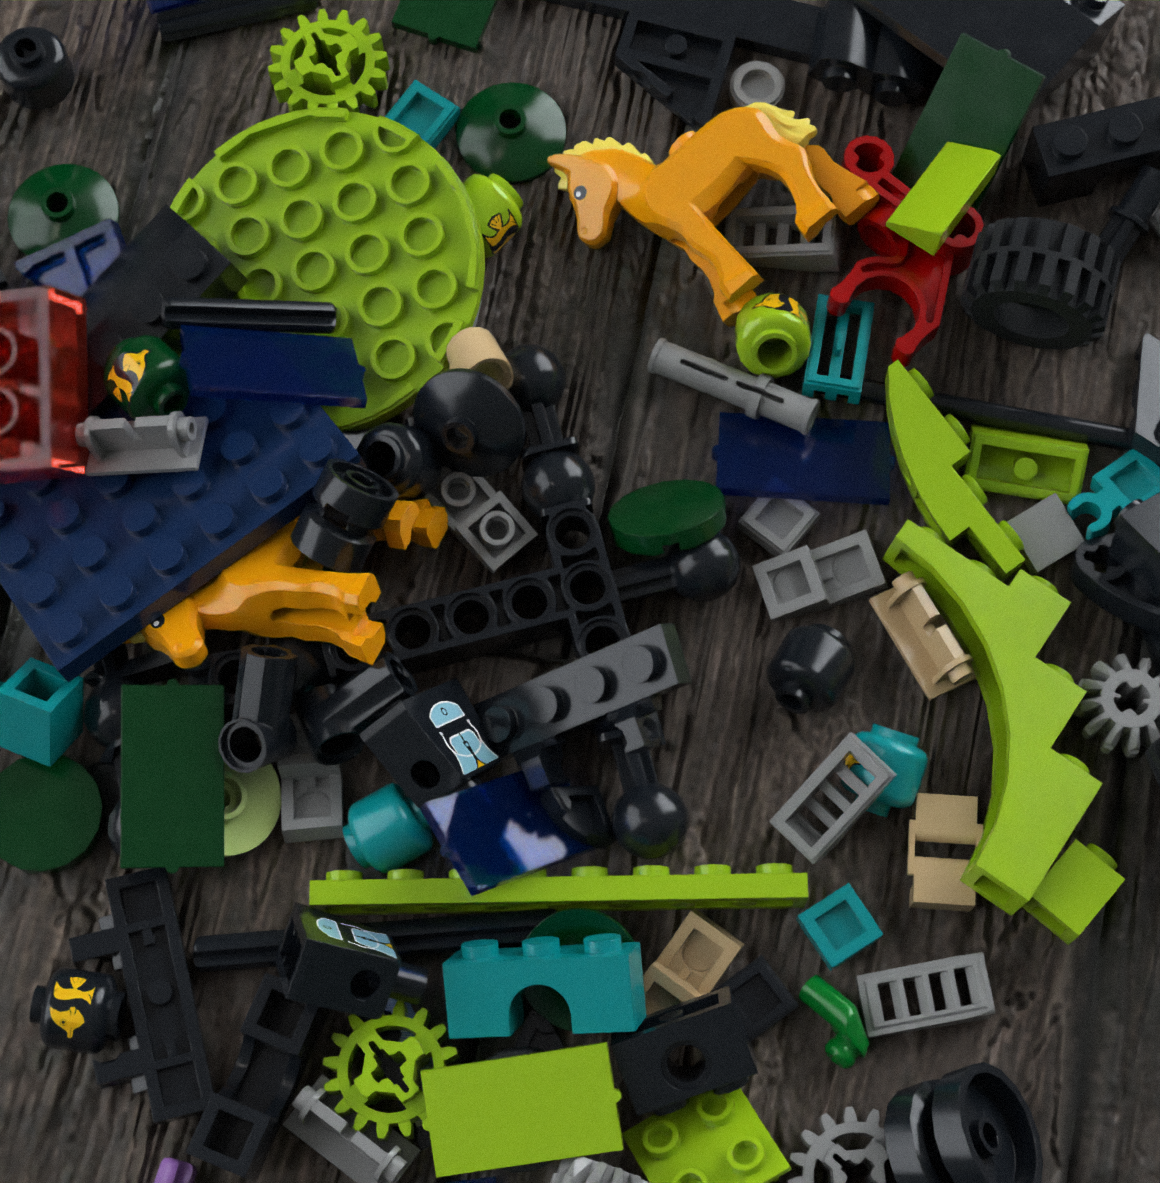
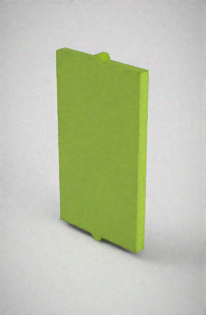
(522, 1109)

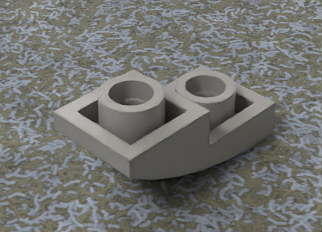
(481, 518)

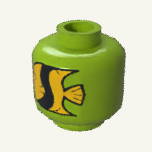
(496, 208)
(772, 335)

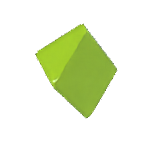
(943, 195)
(1025, 463)

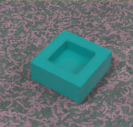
(839, 926)

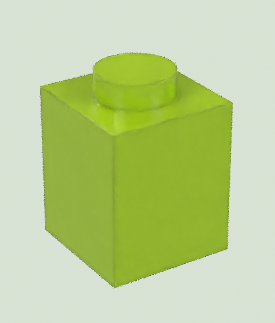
(1074, 890)

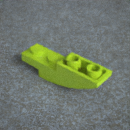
(928, 455)

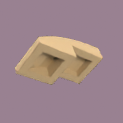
(689, 963)

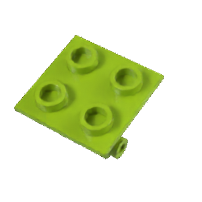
(707, 1143)

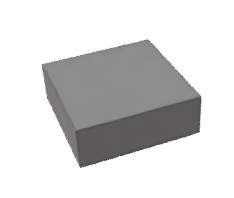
(778, 523)
(1046, 533)

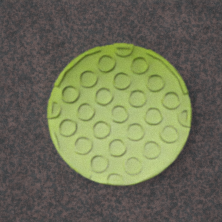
(352, 218)

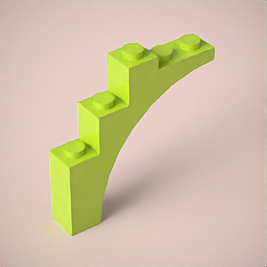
(1028, 702)

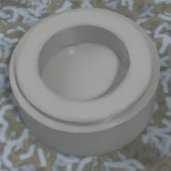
(756, 83)

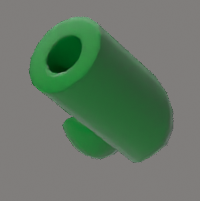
(843, 1018)

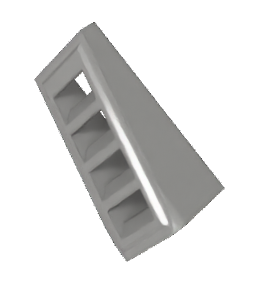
(784, 255)
(800, 831)
(978, 983)

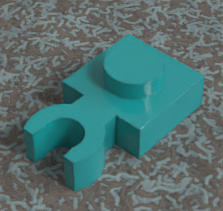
(1115, 487)

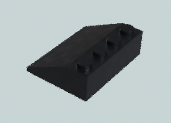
(1041, 34)

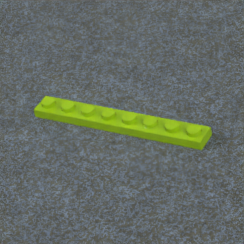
(587, 887)

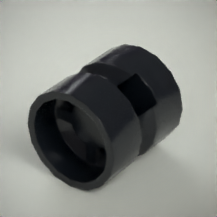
(342, 521)

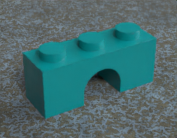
(40, 712)
(596, 979)

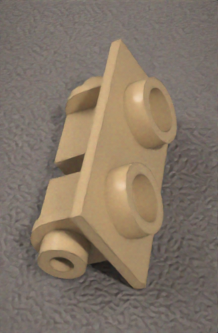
(923, 636)

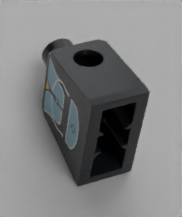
(433, 743)
(343, 965)

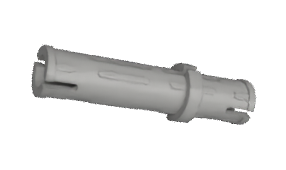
(754, 394)

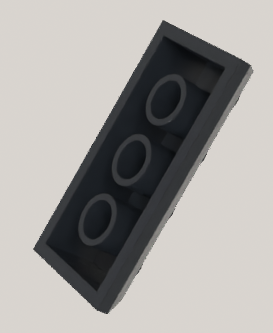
(128, 296)

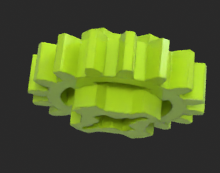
(343, 49)
(367, 1089)

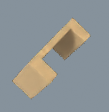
(937, 880)

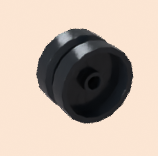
(963, 1130)

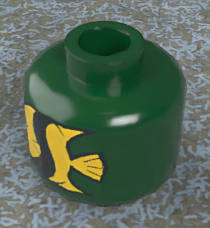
(146, 377)

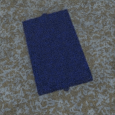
(271, 367)
(830, 464)
(498, 833)

